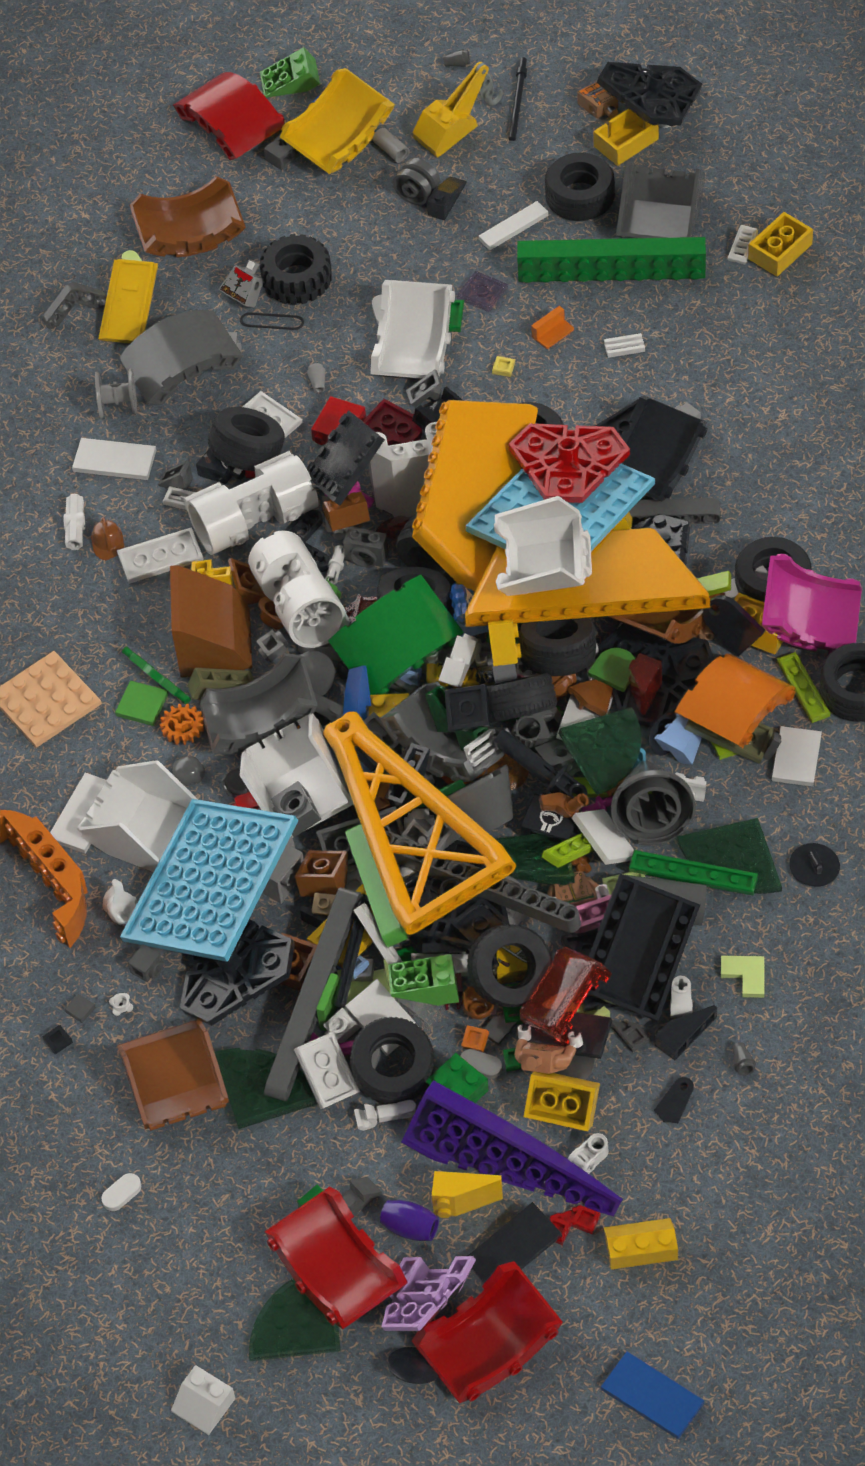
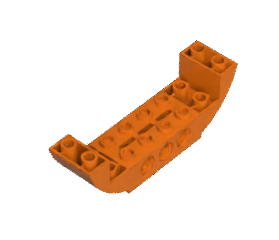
(56, 868)

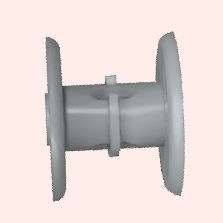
(115, 393)

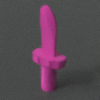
(600, 804)

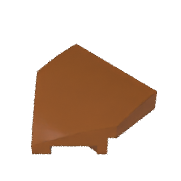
(592, 695)

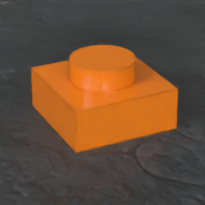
(475, 1038)

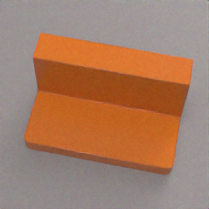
(551, 328)

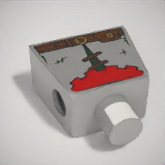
(243, 284)

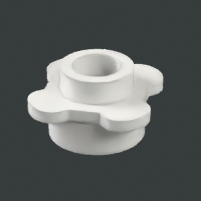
(121, 998)

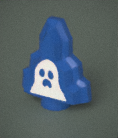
(460, 600)

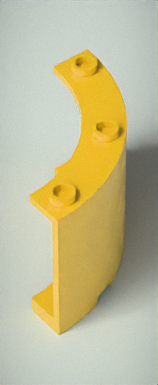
(338, 122)

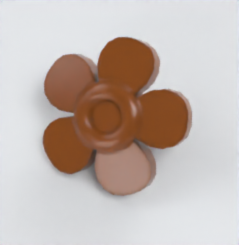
(582, 864)

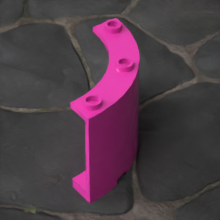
(810, 607)

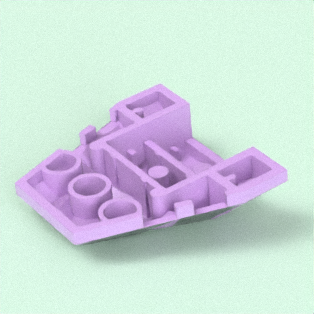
(424, 1293)

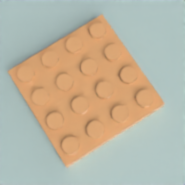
(46, 699)

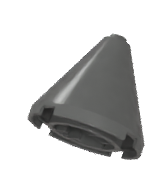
(654, 816)

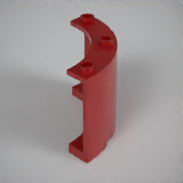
(232, 112)
(334, 1259)
(489, 1334)

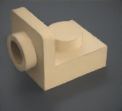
(322, 903)

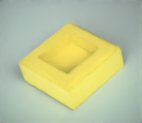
(503, 366)

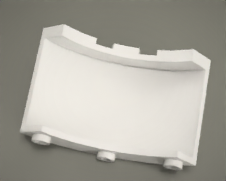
(412, 329)

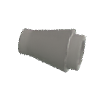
(316, 374)

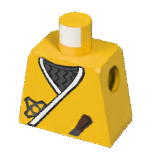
(511, 964)

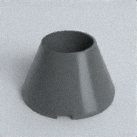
(487, 799)

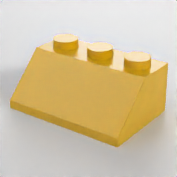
(767, 642)
(641, 1243)

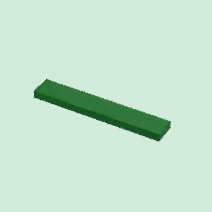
(693, 872)

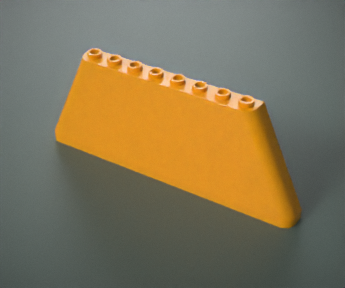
(463, 475)
(630, 575)

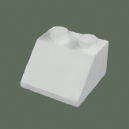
(202, 1400)

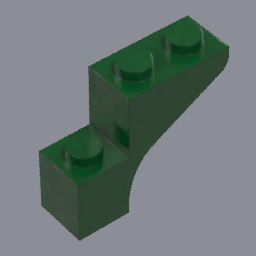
(437, 706)

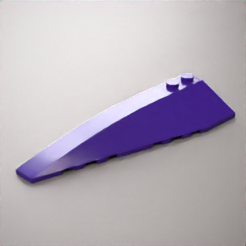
(468, 1134)

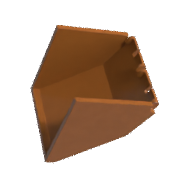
(208, 623)
(173, 1074)

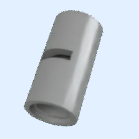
(391, 145)

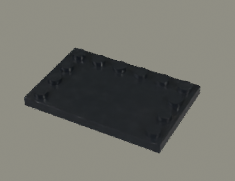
(344, 457)

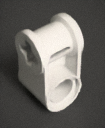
(680, 999)
(588, 1157)

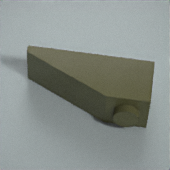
(216, 679)

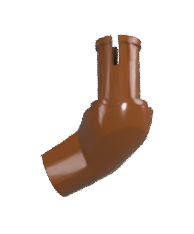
(562, 803)

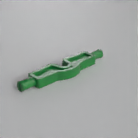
(153, 673)

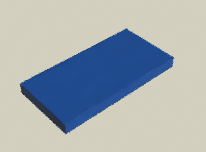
(652, 1395)

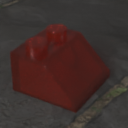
(645, 680)

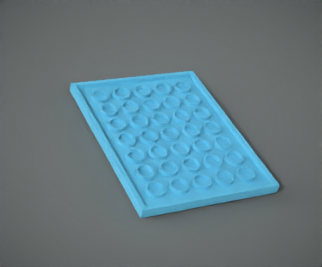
(209, 879)

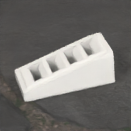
(746, 234)

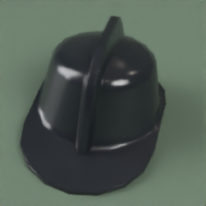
(658, 727)

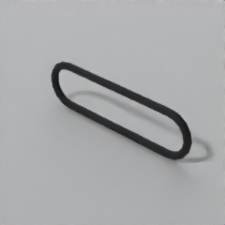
(272, 327)

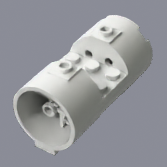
(225, 515)
(297, 588)

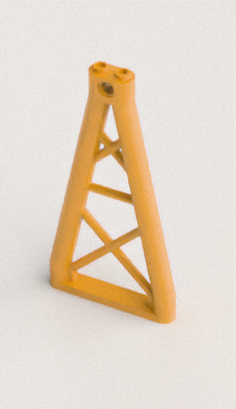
(407, 910)

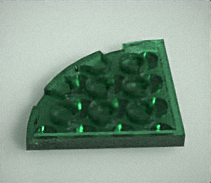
(604, 747)
(734, 847)
(530, 865)
(245, 1081)
(291, 1327)

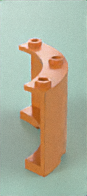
(733, 698)

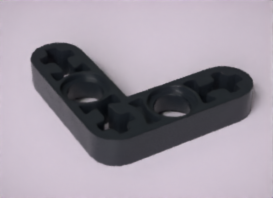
(304, 523)

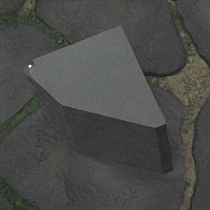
(659, 204)

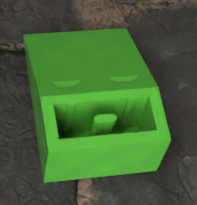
(290, 75)
(425, 980)

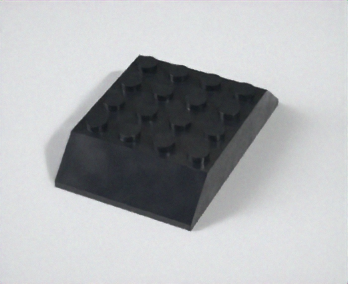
(641, 945)

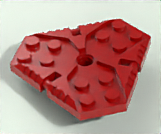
(568, 460)

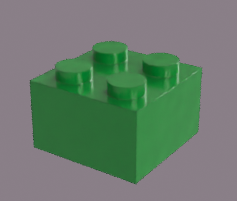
(461, 1078)

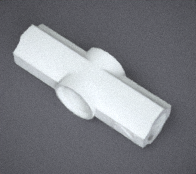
(74, 522)

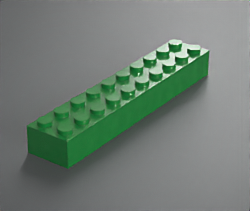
(611, 259)

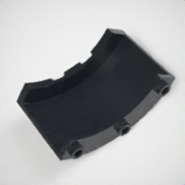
(662, 443)

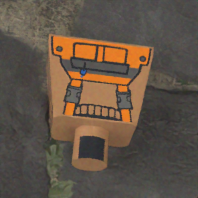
(597, 101)

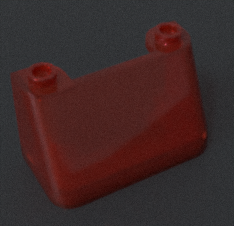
(562, 993)

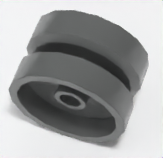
(416, 181)

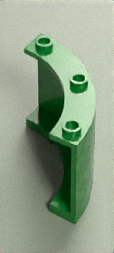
(396, 634)

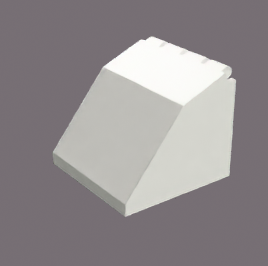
(300, 757)
(137, 813)

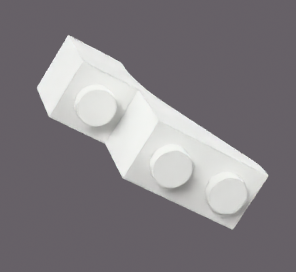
(461, 658)

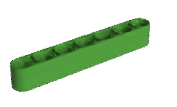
(388, 925)

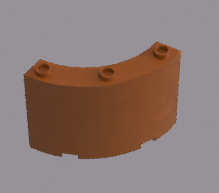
(189, 221)
(669, 625)

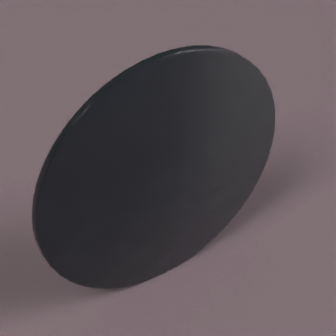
(814, 864)
(410, 1366)

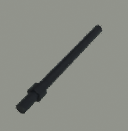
(521, 73)

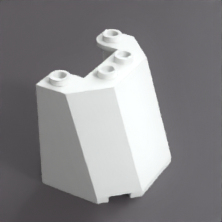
(399, 474)
(543, 547)

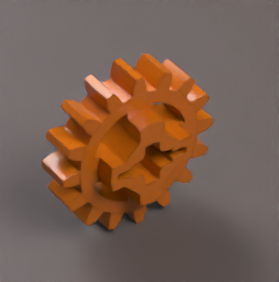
(182, 724)

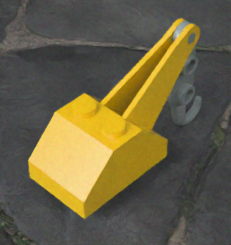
(450, 120)

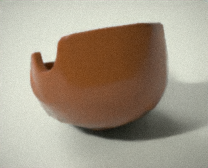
(471, 1000)

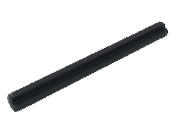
(350, 958)

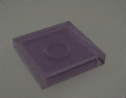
(482, 291)

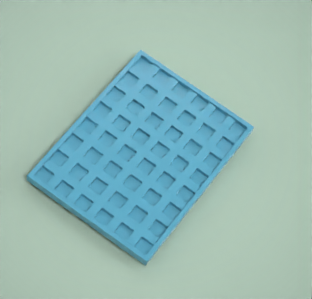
(599, 511)

